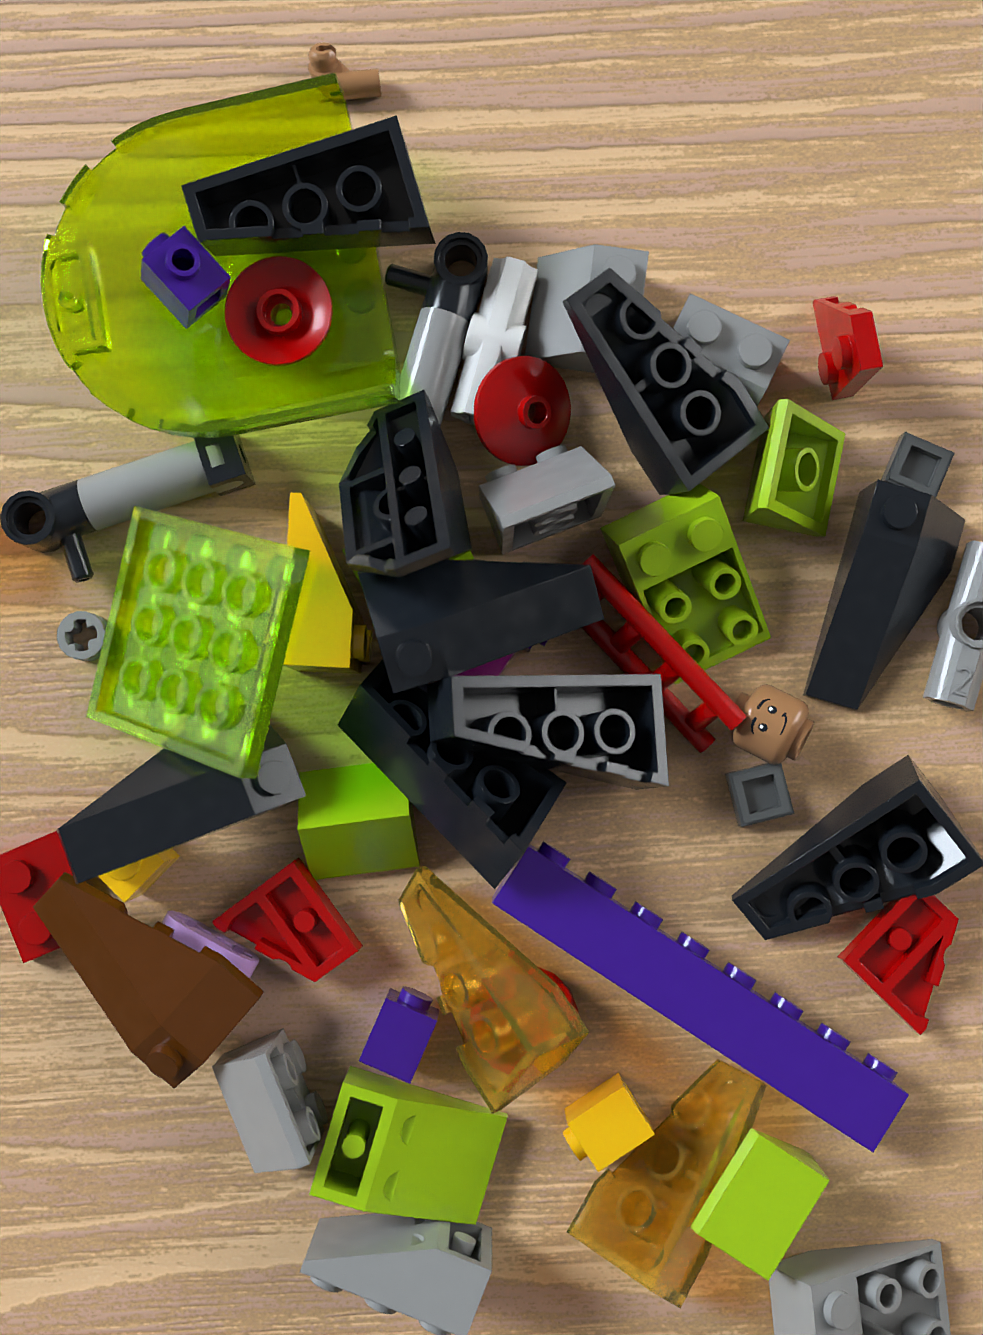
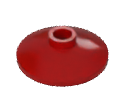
(263, 292)
(503, 410)

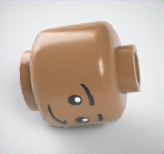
(774, 724)

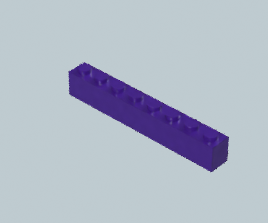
(700, 996)

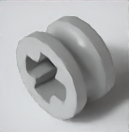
(73, 625)

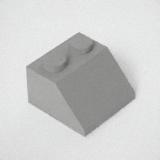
(559, 276)
(733, 343)

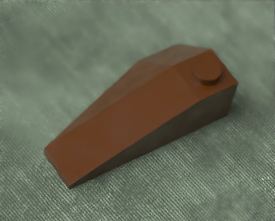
(155, 991)

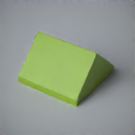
(794, 471)
(355, 822)
(761, 1202)

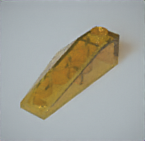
(504, 1006)
(647, 1204)

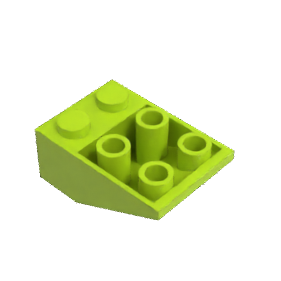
(689, 574)
(407, 1150)

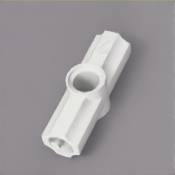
(495, 330)

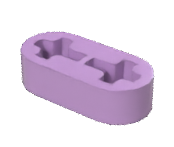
(197, 935)

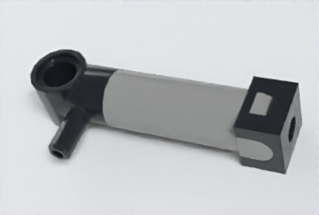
(443, 318)
(110, 496)

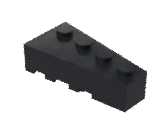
(315, 197)
(563, 723)
(473, 799)

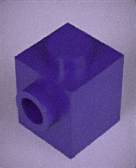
(183, 275)

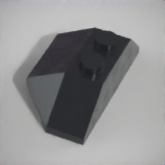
(402, 493)

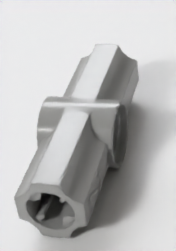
(959, 659)

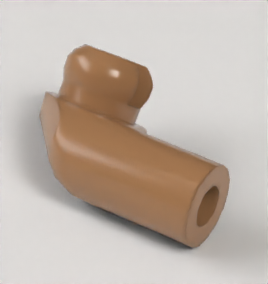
(355, 84)

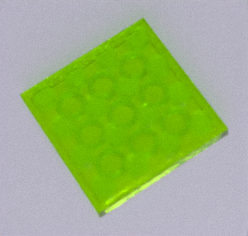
(197, 639)

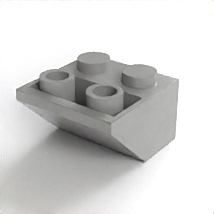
(271, 1102)

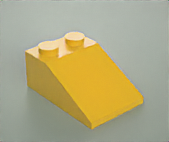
(327, 622)

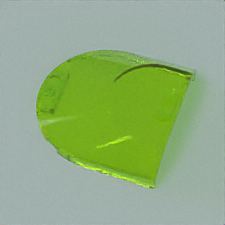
(196, 377)

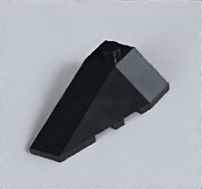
(666, 396)
(887, 576)
(473, 613)

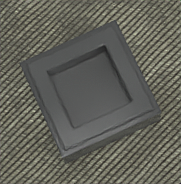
(918, 464)
(759, 794)

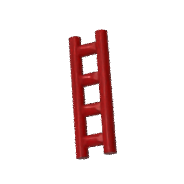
(676, 665)

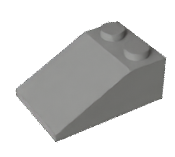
(545, 497)

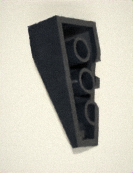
(172, 804)
(871, 849)

